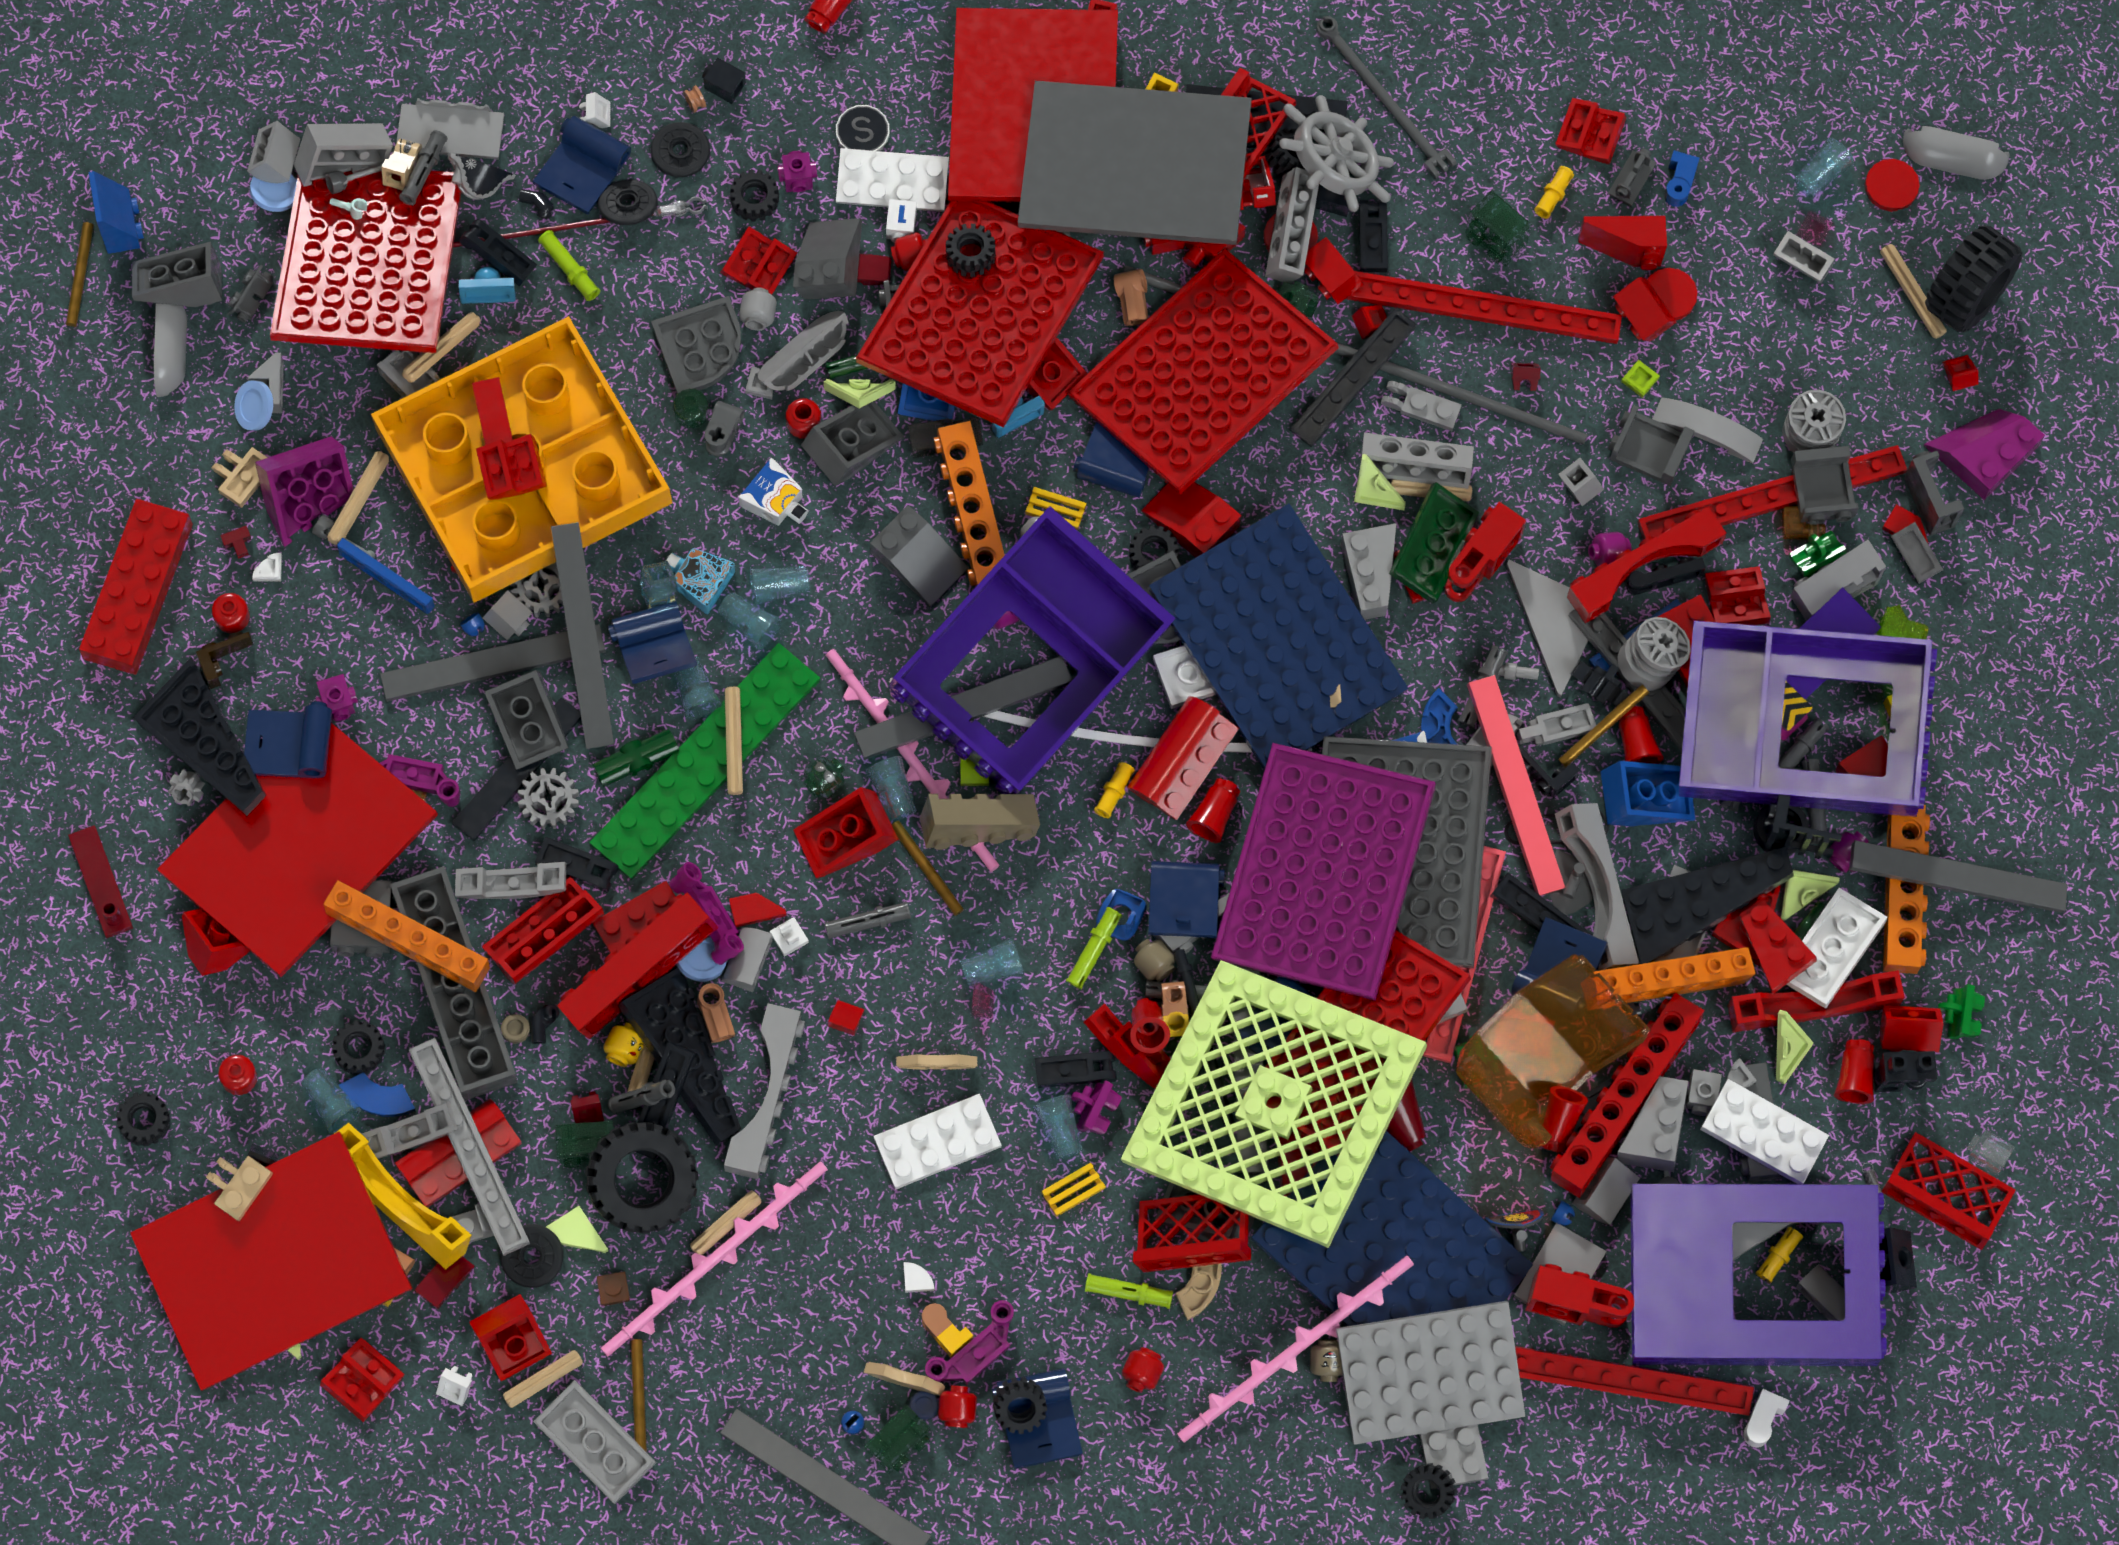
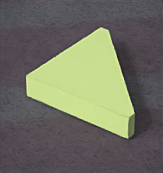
(859, 391)
(1375, 488)
(1803, 890)
(1791, 1046)
(577, 1231)

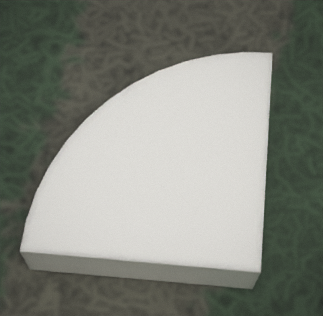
(269, 569)
(917, 1278)

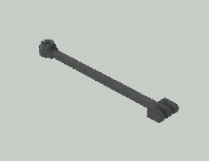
(1435, 158)

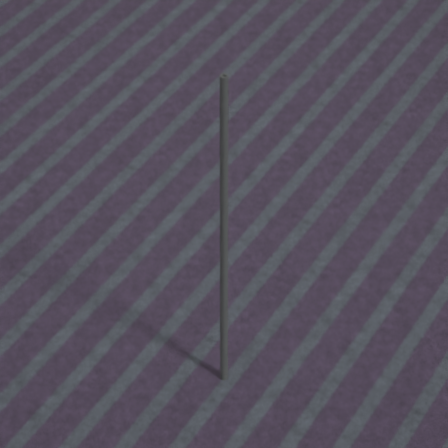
(1428, 381)

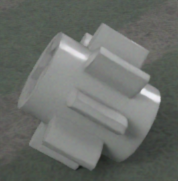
(186, 787)

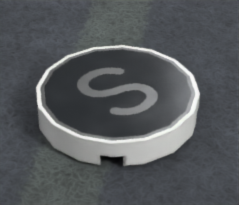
(862, 129)

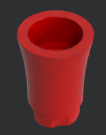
(825, 13)
(1638, 738)
(1214, 811)
(1148, 1029)
(1856, 1073)
(1562, 1115)

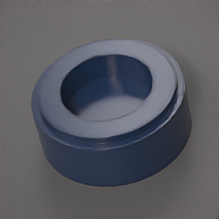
(924, 1405)

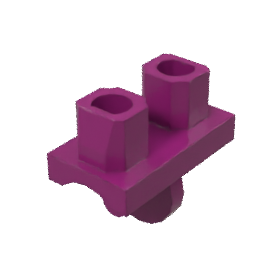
(1092, 1105)

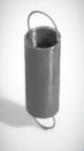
(1871, 1178)

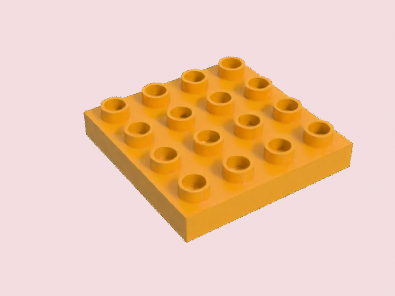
(586, 447)

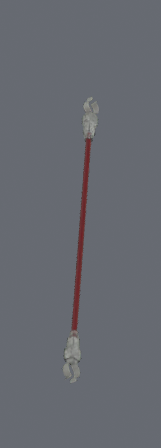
(674, 209)

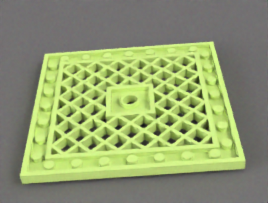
(1232, 983)

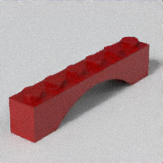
(1692, 537)
(1853, 997)

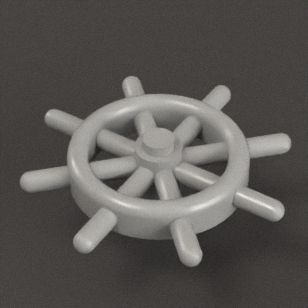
(1336, 153)

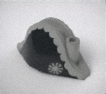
(476, 178)

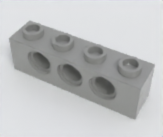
(1291, 227)
(1419, 460)

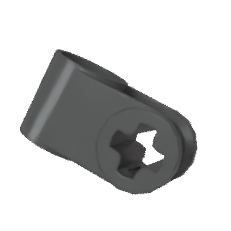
(724, 425)

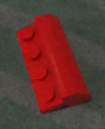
(1183, 757)
(542, 931)
(434, 1166)

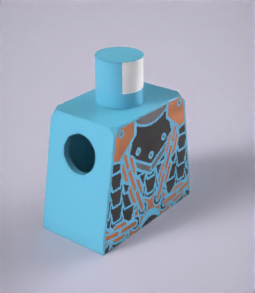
(701, 577)

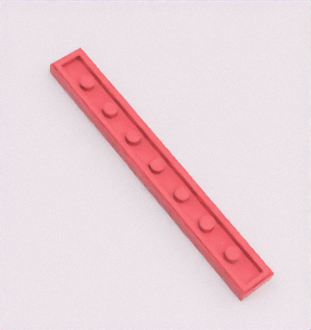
(1516, 786)
(1444, 1036)

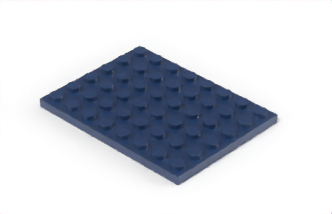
(1278, 636)
(1396, 1215)

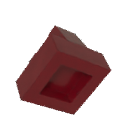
(1525, 371)
(237, 540)
(587, 1108)

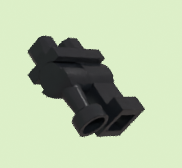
(1904, 1068)

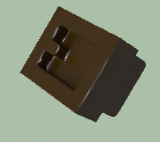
(216, 650)

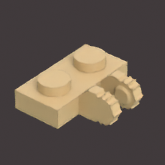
(243, 480)
(242, 1188)

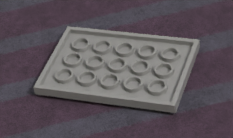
(1430, 1372)

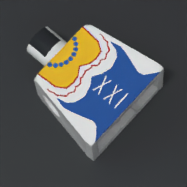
(773, 495)

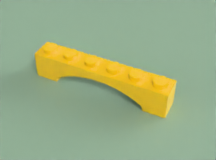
(437, 1235)

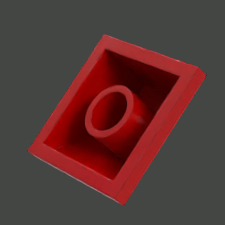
(209, 944)

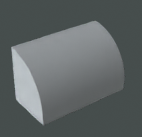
(273, 153)
(1804, 257)
(747, 965)
(1607, 1191)
(1824, 1293)

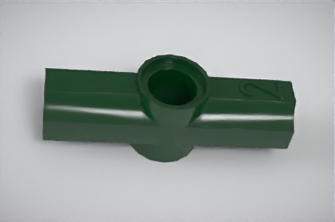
(635, 757)

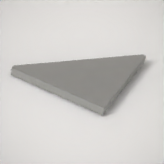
(1547, 615)

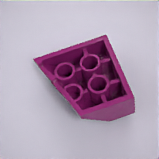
(1988, 449)
(304, 485)

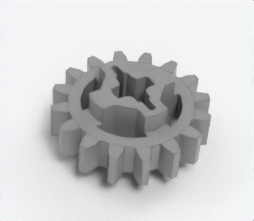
(529, 589)
(537, 800)

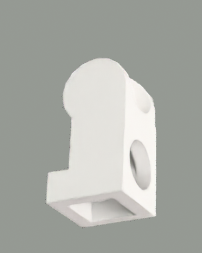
(1759, 1424)

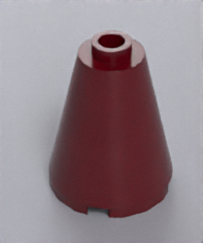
(1406, 1122)

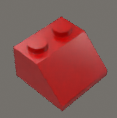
(510, 1337)

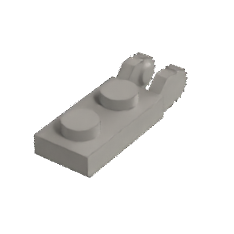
(1423, 406)

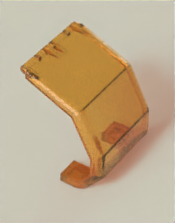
(1543, 1038)

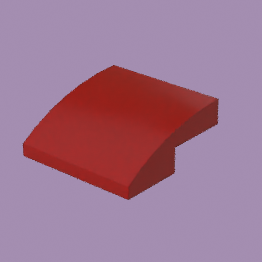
(1590, 130)
(758, 261)
(511, 467)
(1738, 596)
(362, 1379)

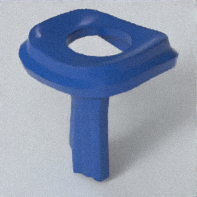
(1136, 906)

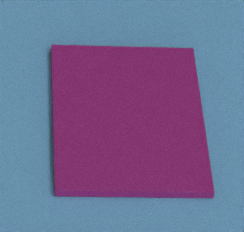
(1324, 871)

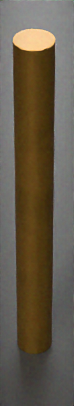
(79, 275)
(1604, 725)
(927, 868)
(638, 1392)

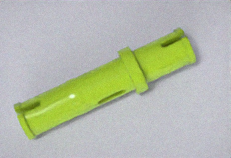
(575, 273)
(1094, 947)
(1129, 1291)

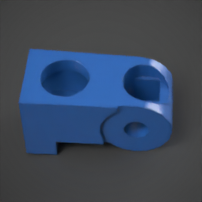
(1679, 187)

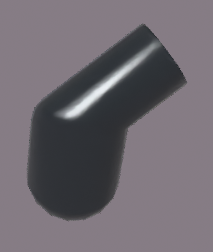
(540, 1021)

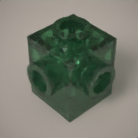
(1299, 297)

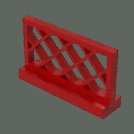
(1240, 87)
(1943, 1212)
(1189, 1253)

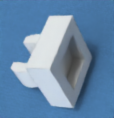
(596, 110)
(789, 936)
(454, 1386)

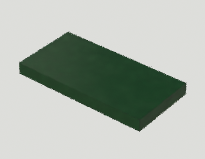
(1433, 542)

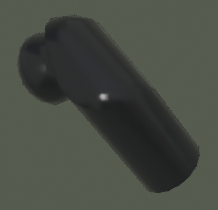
(538, 199)

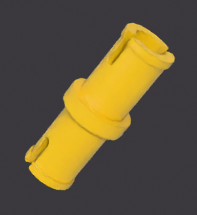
(1554, 192)
(1114, 790)
(1779, 1254)

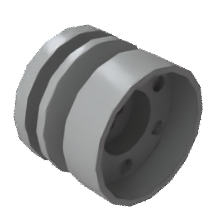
(1805, 434)
(1654, 653)

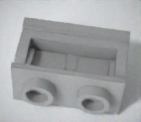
(392, 369)

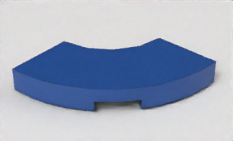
(1437, 718)
(378, 1099)

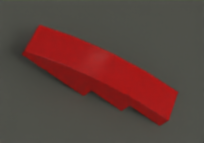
(1117, 1040)

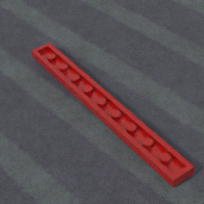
(1488, 307)
(1775, 494)
(1634, 1381)

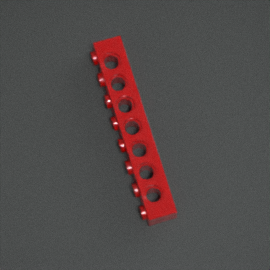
(1577, 1177)

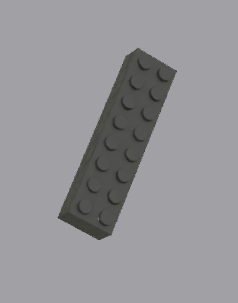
(462, 1015)

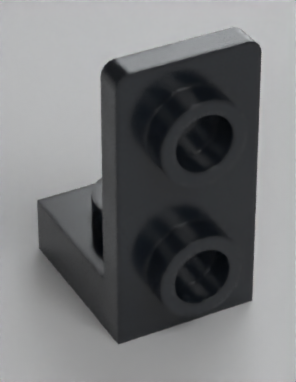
(1546, 785)

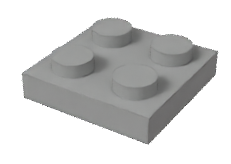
(1458, 1452)

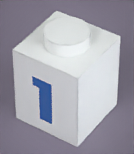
(900, 218)

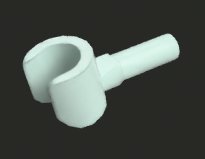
(353, 207)

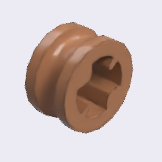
(694, 98)

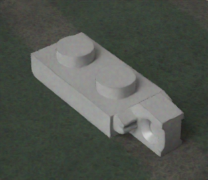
(1558, 725)

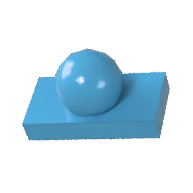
(487, 288)
(1021, 415)

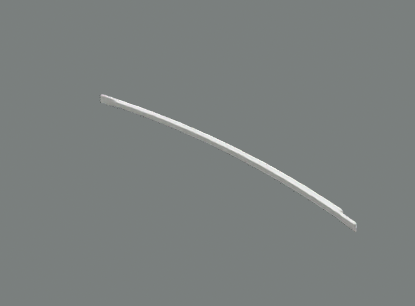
(1103, 736)

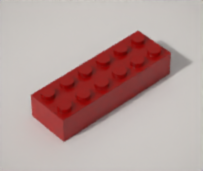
(136, 586)
(637, 965)

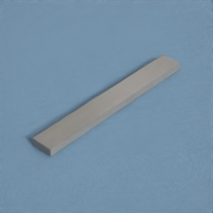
(470, 1148)

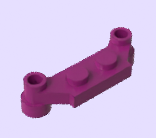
(424, 777)
(725, 938)
(977, 1353)

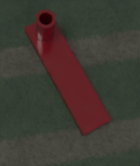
(100, 881)

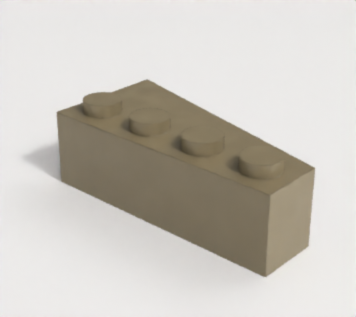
(978, 819)

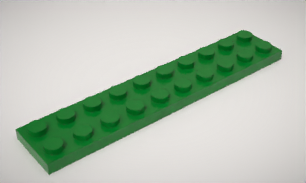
(701, 764)

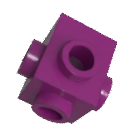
(797, 171)
(337, 697)

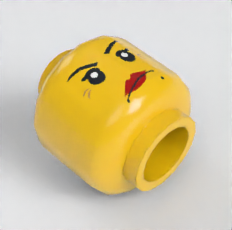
(623, 1045)

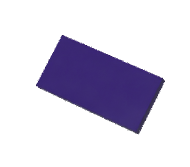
(1838, 614)

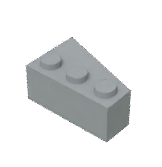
(340, 149)
(1368, 564)
(1854, 572)
(1657, 1129)

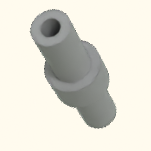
(1511, 671)

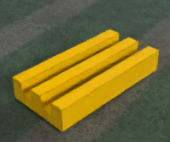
(1060, 509)
(1068, 1179)

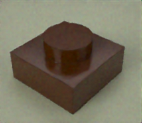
(613, 1288)

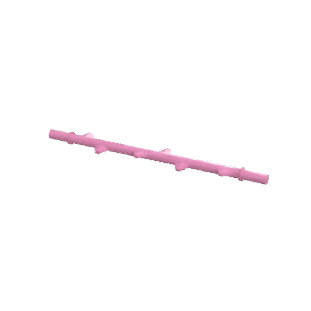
(917, 771)
(703, 1264)
(1287, 1358)

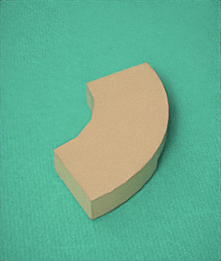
(926, 1062)
(1199, 1289)
(904, 1378)

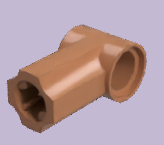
(1131, 290)
(715, 1015)

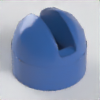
(473, 623)
(1561, 1212)
(856, 1426)

